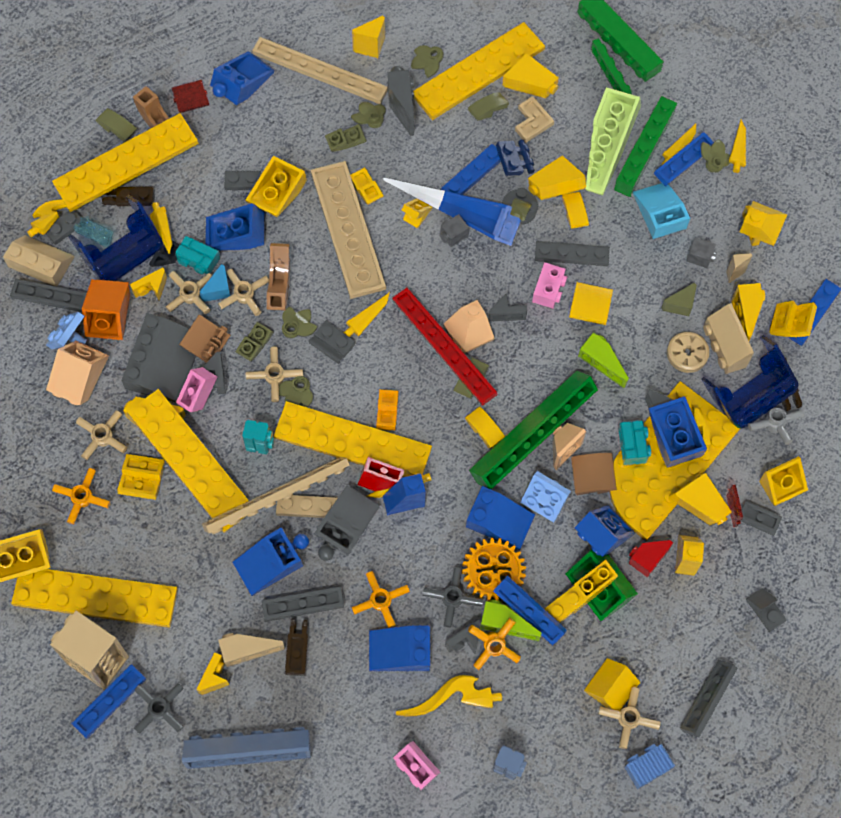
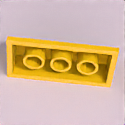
(23, 555)

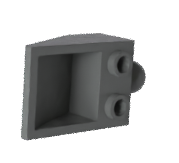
(400, 97)
(347, 520)

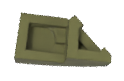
(520, 209)

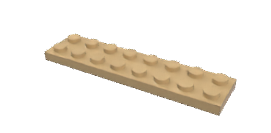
(348, 230)

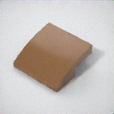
(593, 473)

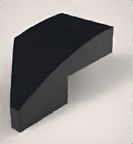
(163, 257)

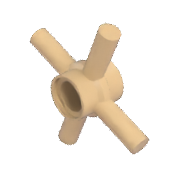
(189, 298)
(243, 298)
(277, 380)
(100, 428)
(627, 726)

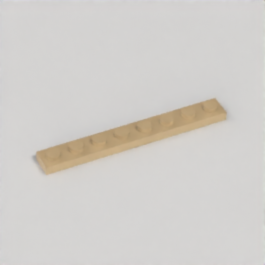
(320, 70)
(282, 492)

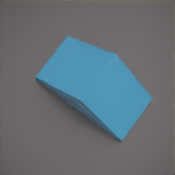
(216, 287)

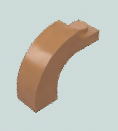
(150, 107)
(279, 277)

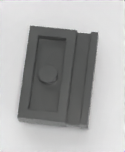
(332, 342)

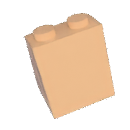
(76, 372)

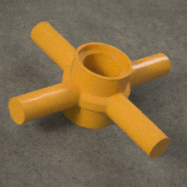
(81, 503)
(383, 607)
(496, 650)

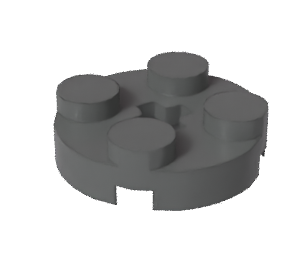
(524, 195)

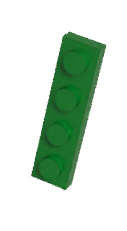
(608, 67)

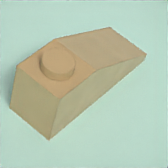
(243, 648)

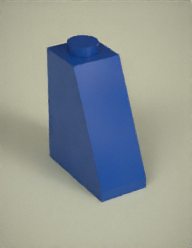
(405, 495)

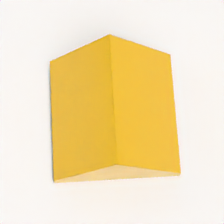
(369, 37)
(784, 481)
(612, 685)

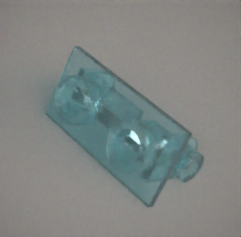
(94, 231)

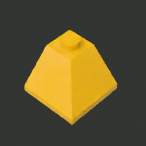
(763, 223)

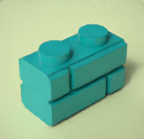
(197, 255)
(257, 437)
(633, 442)

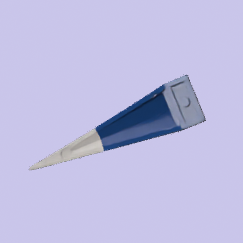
(482, 215)

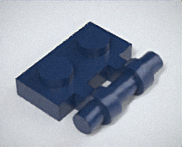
(510, 157)

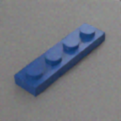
(682, 160)
(473, 171)
(823, 299)
(529, 610)
(108, 701)

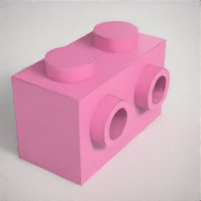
(548, 285)
(196, 389)
(416, 765)

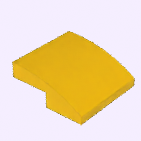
(591, 303)
(793, 319)
(141, 476)

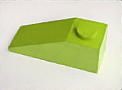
(600, 355)
(496, 615)

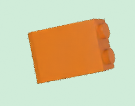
(106, 309)

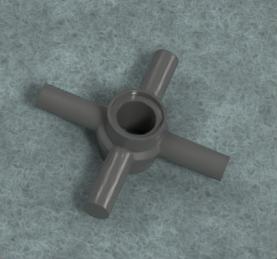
(451, 605)
(152, 702)

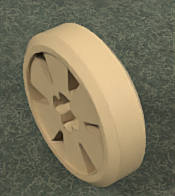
(695, 344)

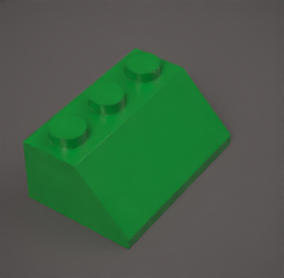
(614, 595)

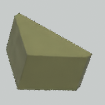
(680, 302)

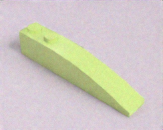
(609, 137)

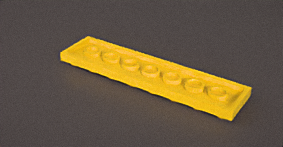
(477, 71)
(125, 162)
(349, 439)
(187, 456)
(96, 597)

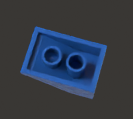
(236, 229)
(676, 432)
(499, 518)
(604, 530)
(400, 649)

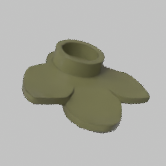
(426, 61)
(369, 114)
(715, 156)
(299, 321)
(294, 394)

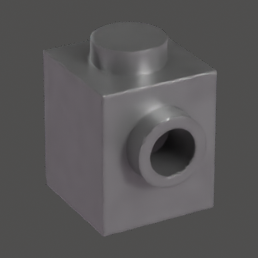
(454, 230)
(702, 252)

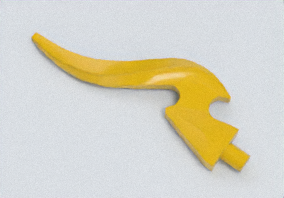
(46, 215)
(461, 684)

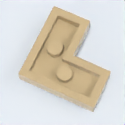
(536, 120)

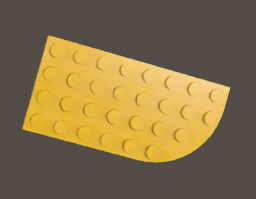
(645, 488)

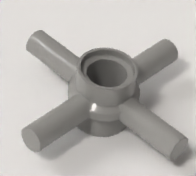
(776, 422)

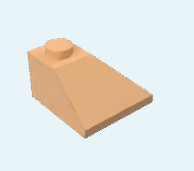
(469, 327)
(566, 443)

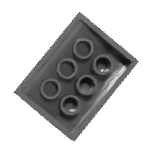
(158, 359)

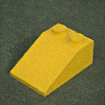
(277, 186)
(747, 305)

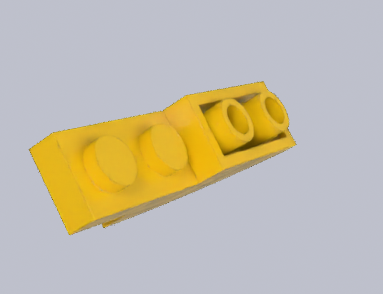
(582, 592)

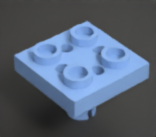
(66, 331)
(546, 492)

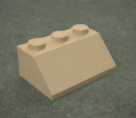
(38, 260)
(728, 339)

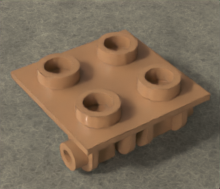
(204, 338)

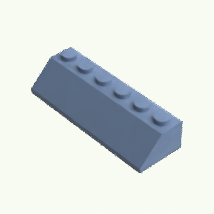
(246, 748)

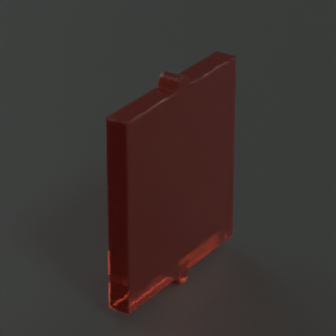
(190, 96)
(734, 505)

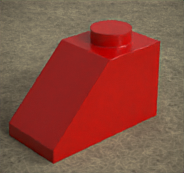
(379, 475)
(649, 555)

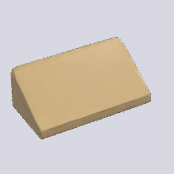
(738, 266)

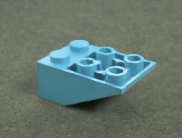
(662, 210)

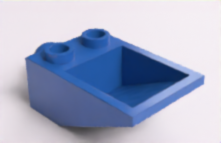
(240, 77)
(266, 563)

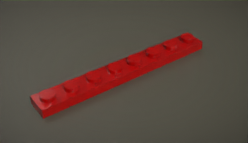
(445, 346)

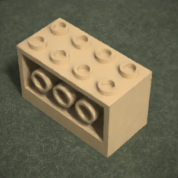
(89, 649)

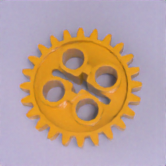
(491, 552)

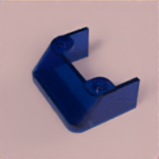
(127, 251)
(761, 393)

